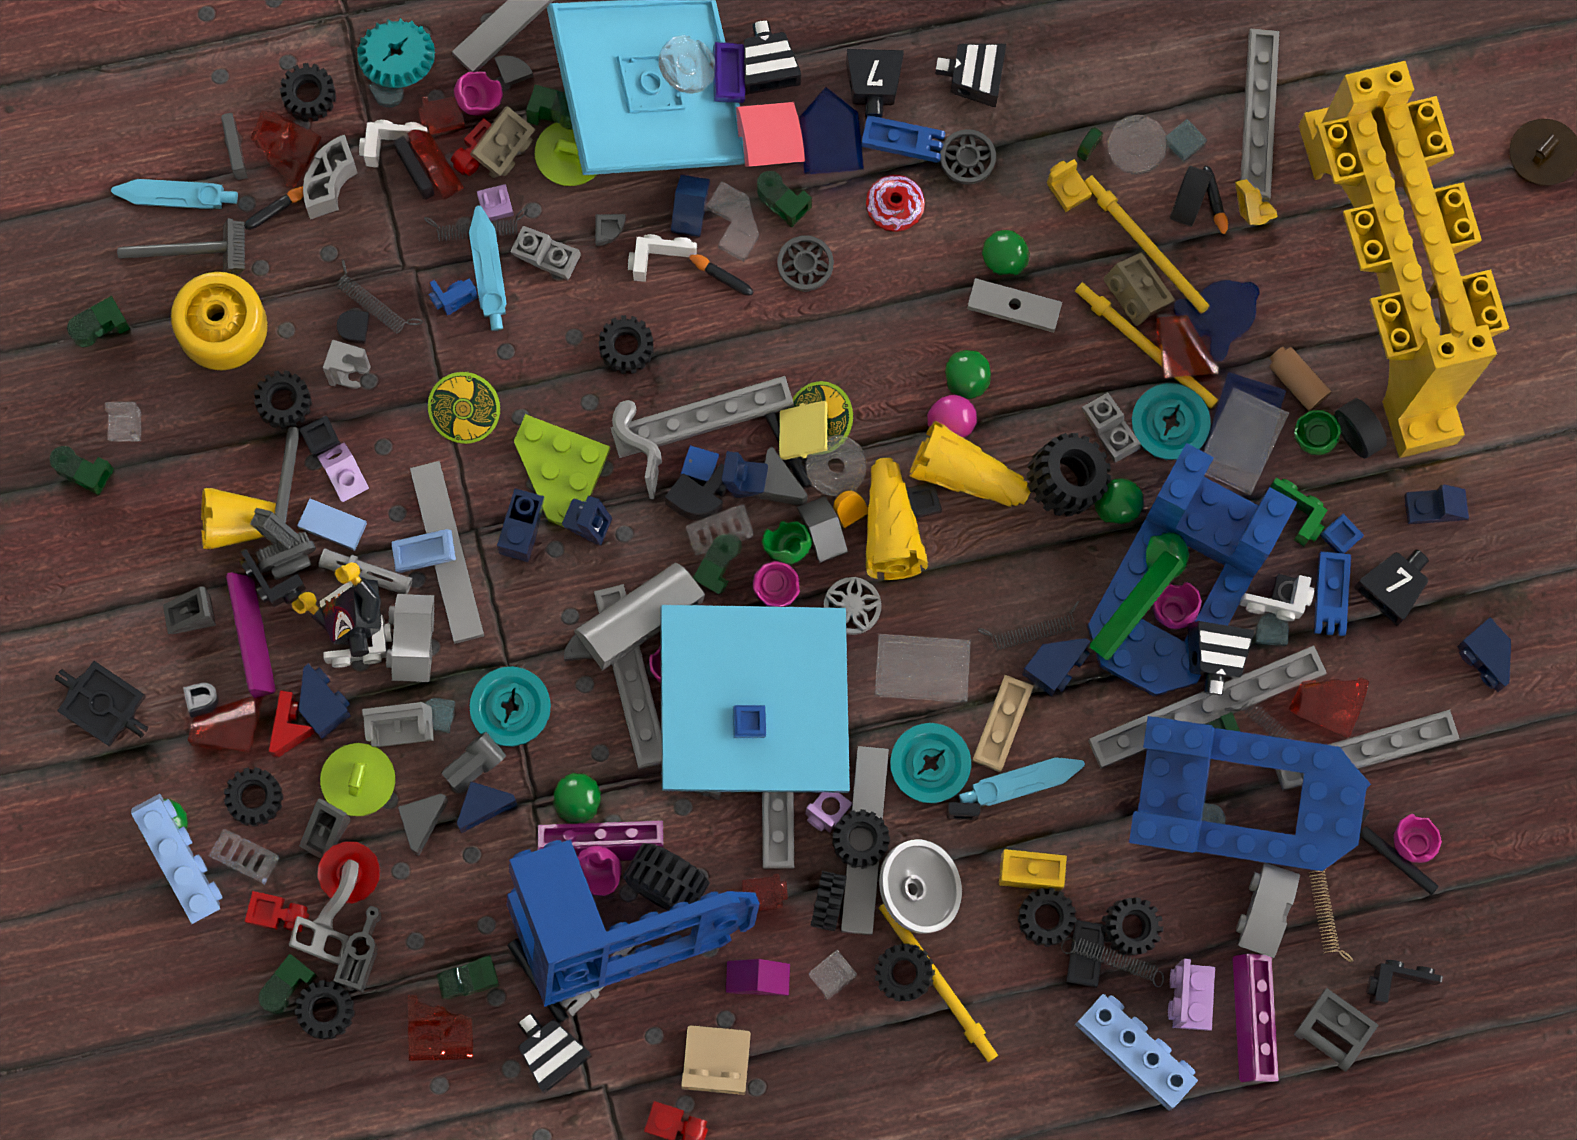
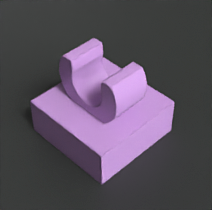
(495, 202)

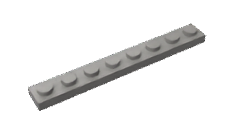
(1203, 707)

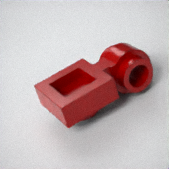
(461, 158)
(268, 910)
(666, 1122)

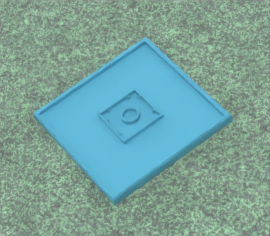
(619, 100)
(754, 656)

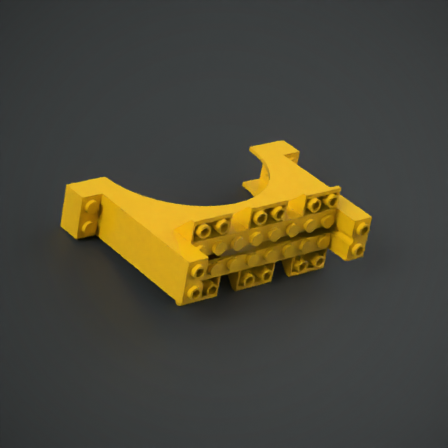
(1357, 143)

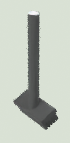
(231, 247)
(272, 524)

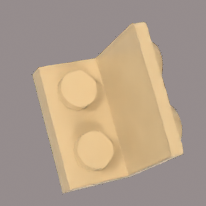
(716, 1060)

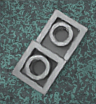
(545, 253)
(1111, 428)

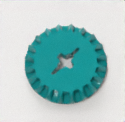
(396, 71)
(1161, 403)
(498, 688)
(930, 741)

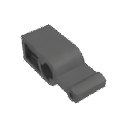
(355, 968)

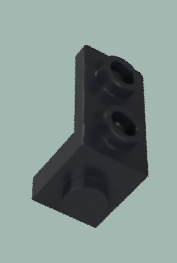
(284, 592)
(1379, 984)

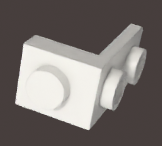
(383, 129)
(656, 245)
(1301, 596)
(342, 658)

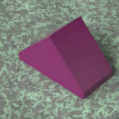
(758, 977)

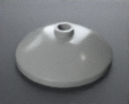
(932, 882)

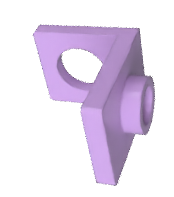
(343, 472)
(822, 820)

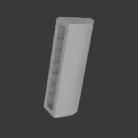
(637, 615)

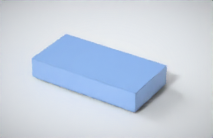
(332, 524)
(423, 550)

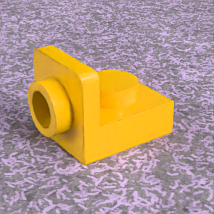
(1068, 185)
(1251, 204)

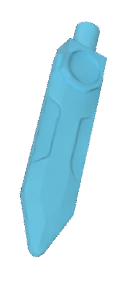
(175, 194)
(487, 268)
(1022, 781)

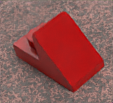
(284, 733)

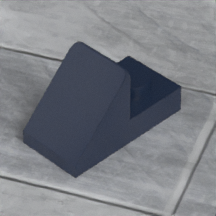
(743, 477)
(1438, 505)
(588, 519)

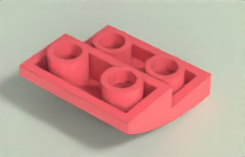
(770, 134)

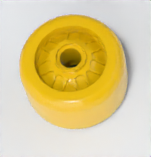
(223, 342)

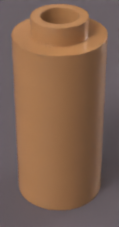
(1299, 378)

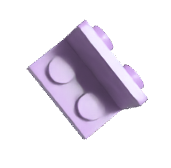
(1192, 996)

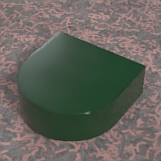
(1089, 143)

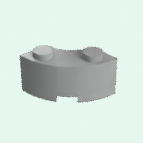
(326, 176)
(412, 637)
(1268, 910)

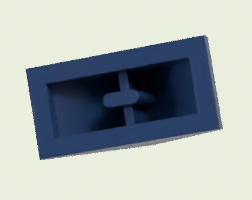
(689, 205)
(483, 804)

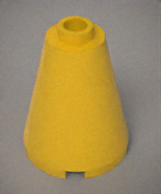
(228, 518)

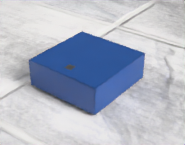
(699, 464)
(1341, 535)
(749, 721)

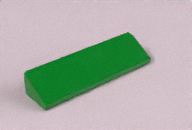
(1136, 605)

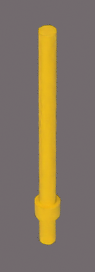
(1108, 202)
(1102, 306)
(973, 1031)

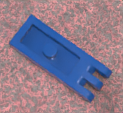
(902, 138)
(1332, 592)

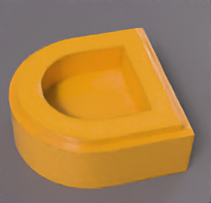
(849, 507)

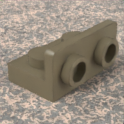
(502, 142)
(1138, 288)

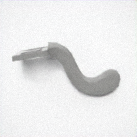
(621, 418)
(323, 924)

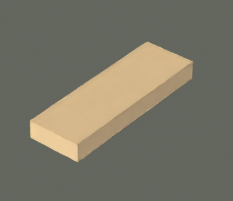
(1002, 723)

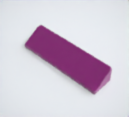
(251, 635)
(619, 837)
(1255, 1018)

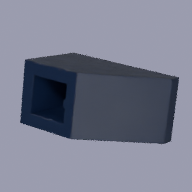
(521, 525)
(1490, 653)
(1054, 661)
(319, 704)

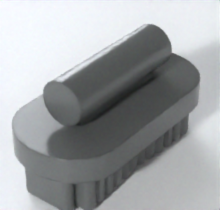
(283, 561)

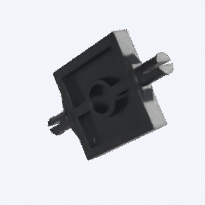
(101, 703)

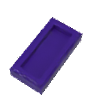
(729, 72)

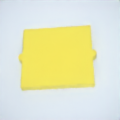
(803, 430)

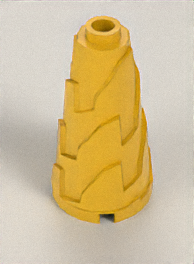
(964, 467)
(891, 526)

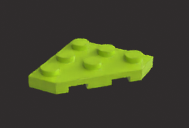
(559, 464)

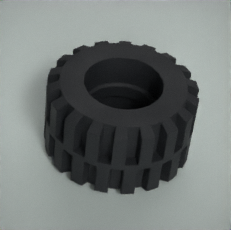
(1083, 460)
(664, 877)

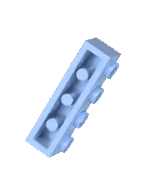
(176, 859)
(1137, 1052)

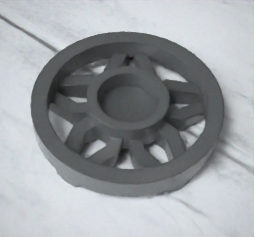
(968, 157)
(805, 263)

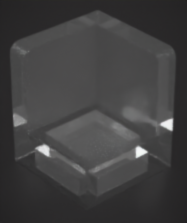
(123, 421)
(832, 975)

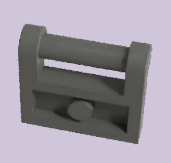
(1343, 1022)

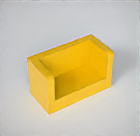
(1032, 870)

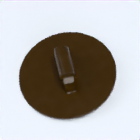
(1544, 152)

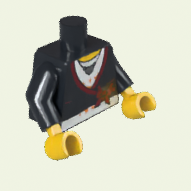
(347, 613)

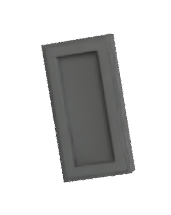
(234, 146)

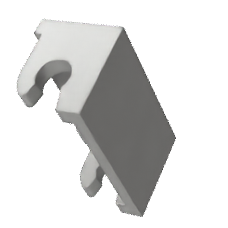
(342, 361)
(398, 724)

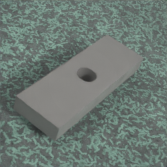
(1032, 311)

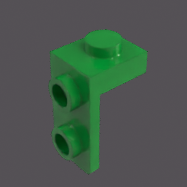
(1307, 504)

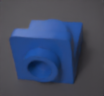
(457, 295)

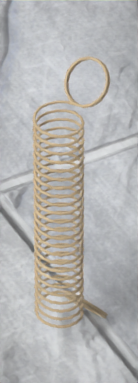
(1344, 952)

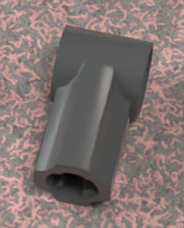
(479, 757)

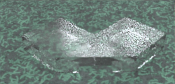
(736, 208)

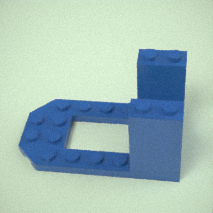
(1215, 525)
(1177, 785)
(569, 942)

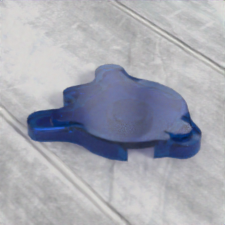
(1227, 318)

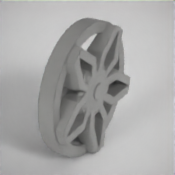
(855, 603)

